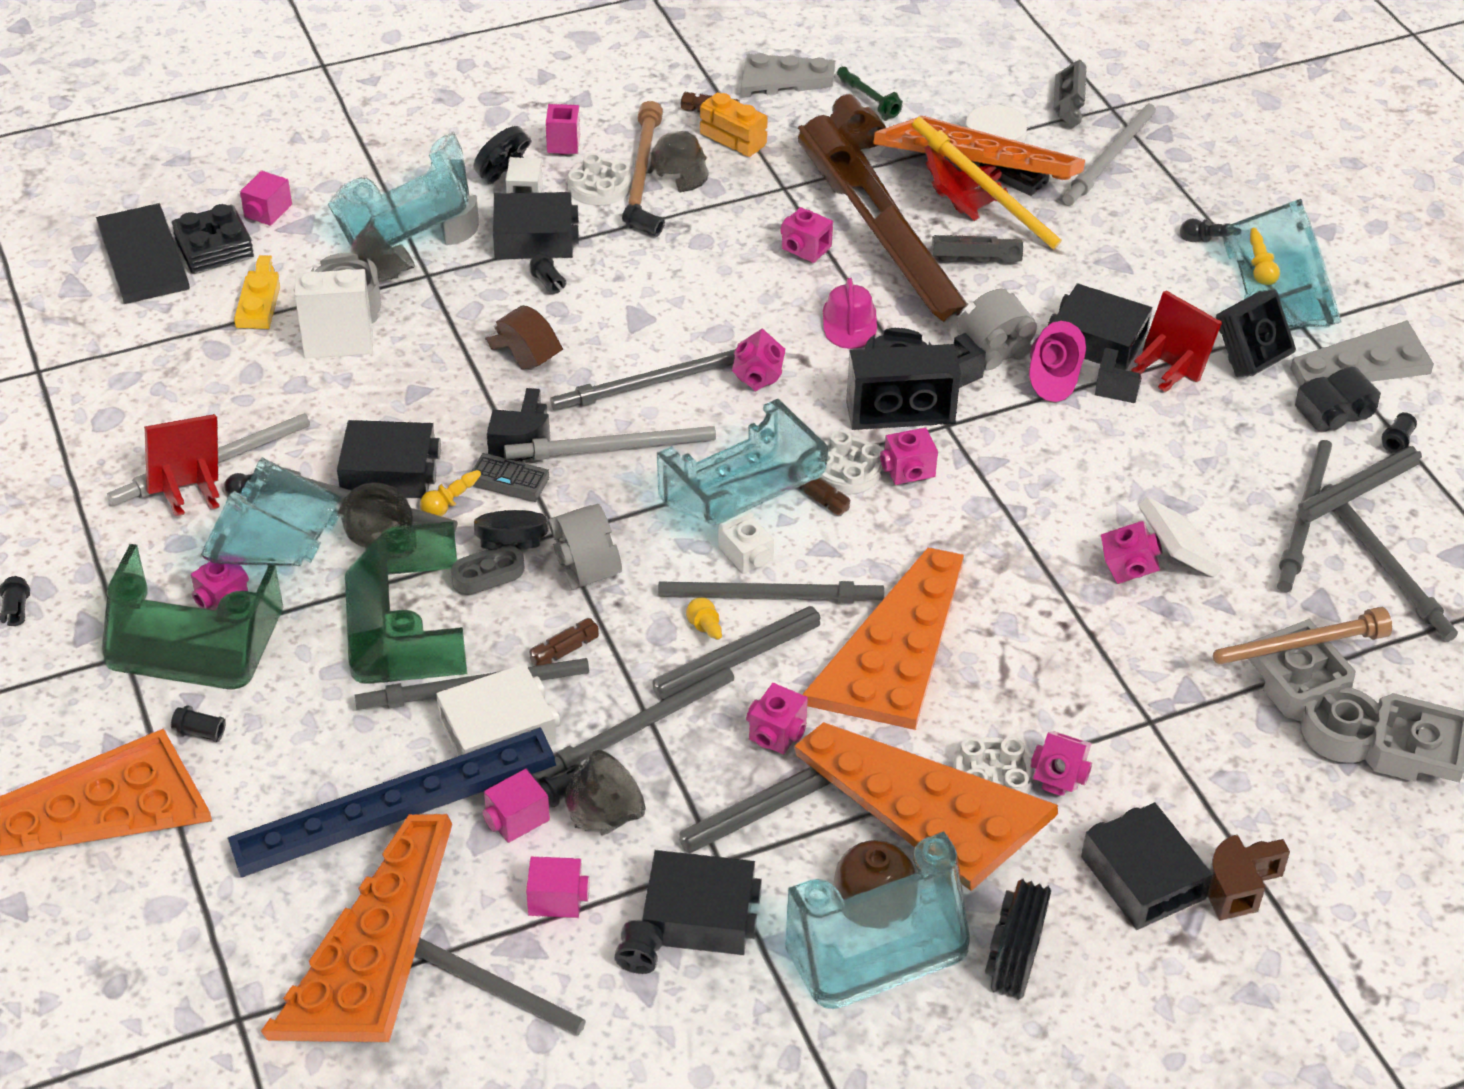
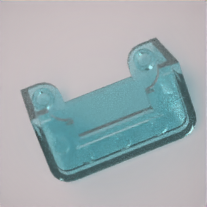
(409, 207)
(1303, 278)
(772, 461)
(272, 520)
(882, 935)

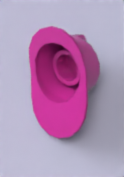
(849, 316)
(1056, 360)

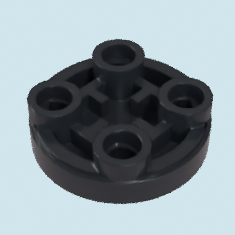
(495, 154)
(510, 527)

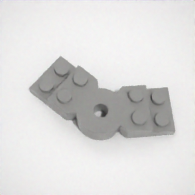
(1349, 726)

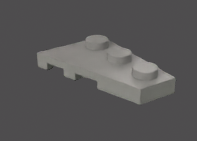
(778, 72)

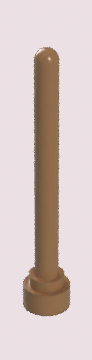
(649, 117)
(1373, 624)

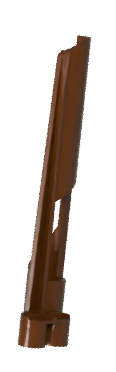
(836, 151)

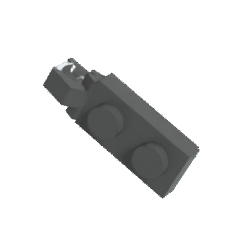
(1070, 93)
(977, 247)

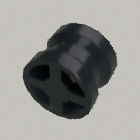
(639, 947)

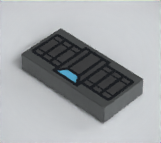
(511, 477)

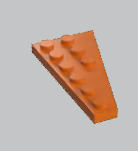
(984, 148)
(892, 654)

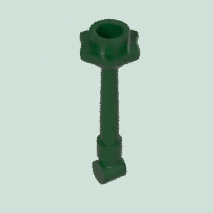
(888, 106)

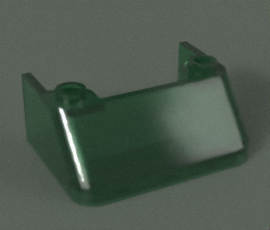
(187, 641)
(392, 643)

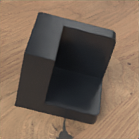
(970, 359)
(1115, 382)

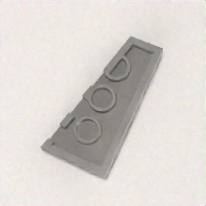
(1379, 355)

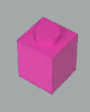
(563, 129)
(266, 197)
(516, 806)
(556, 887)

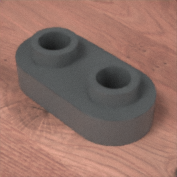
(487, 569)

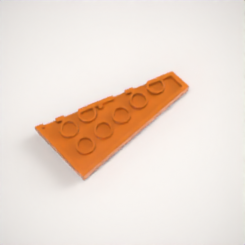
(105, 797)
(928, 798)
(369, 951)

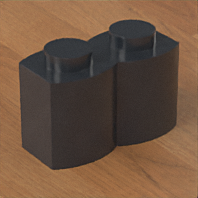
(1337, 399)

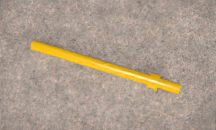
(940, 143)

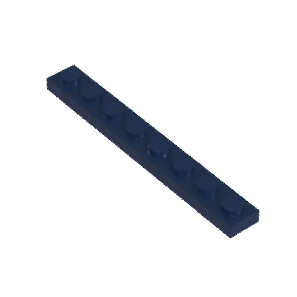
(389, 802)

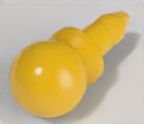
(1265, 269)
(439, 501)
(704, 617)

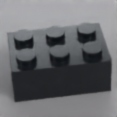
(903, 386)

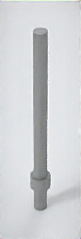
(1085, 181)
(542, 448)
(225, 452)

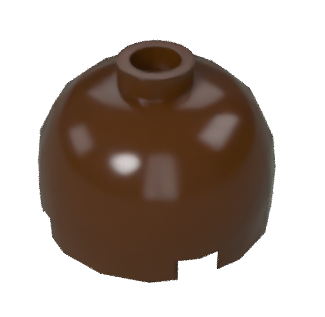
(870, 866)

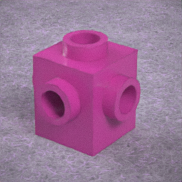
(807, 234)
(758, 360)
(909, 456)
(1131, 552)
(215, 581)
(777, 718)
(1072, 753)

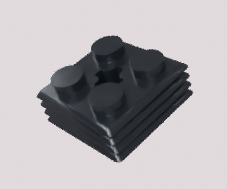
(212, 238)
(1256, 333)
(1017, 938)

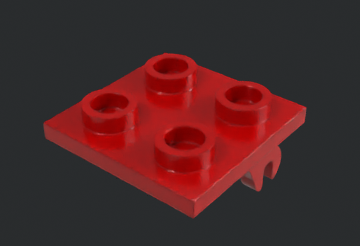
(958, 185)
(1181, 338)
(182, 455)

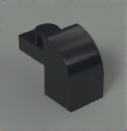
(518, 427)

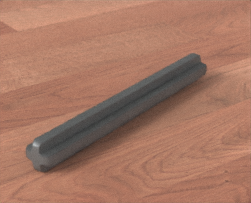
(1358, 484)
(736, 652)
(751, 809)

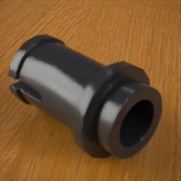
(637, 217)
(543, 268)
(1398, 435)
(14, 595)
(188, 721)
(557, 784)

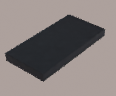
(142, 253)

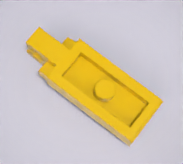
(258, 296)

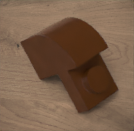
(527, 336)
(1240, 874)

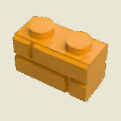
(733, 124)

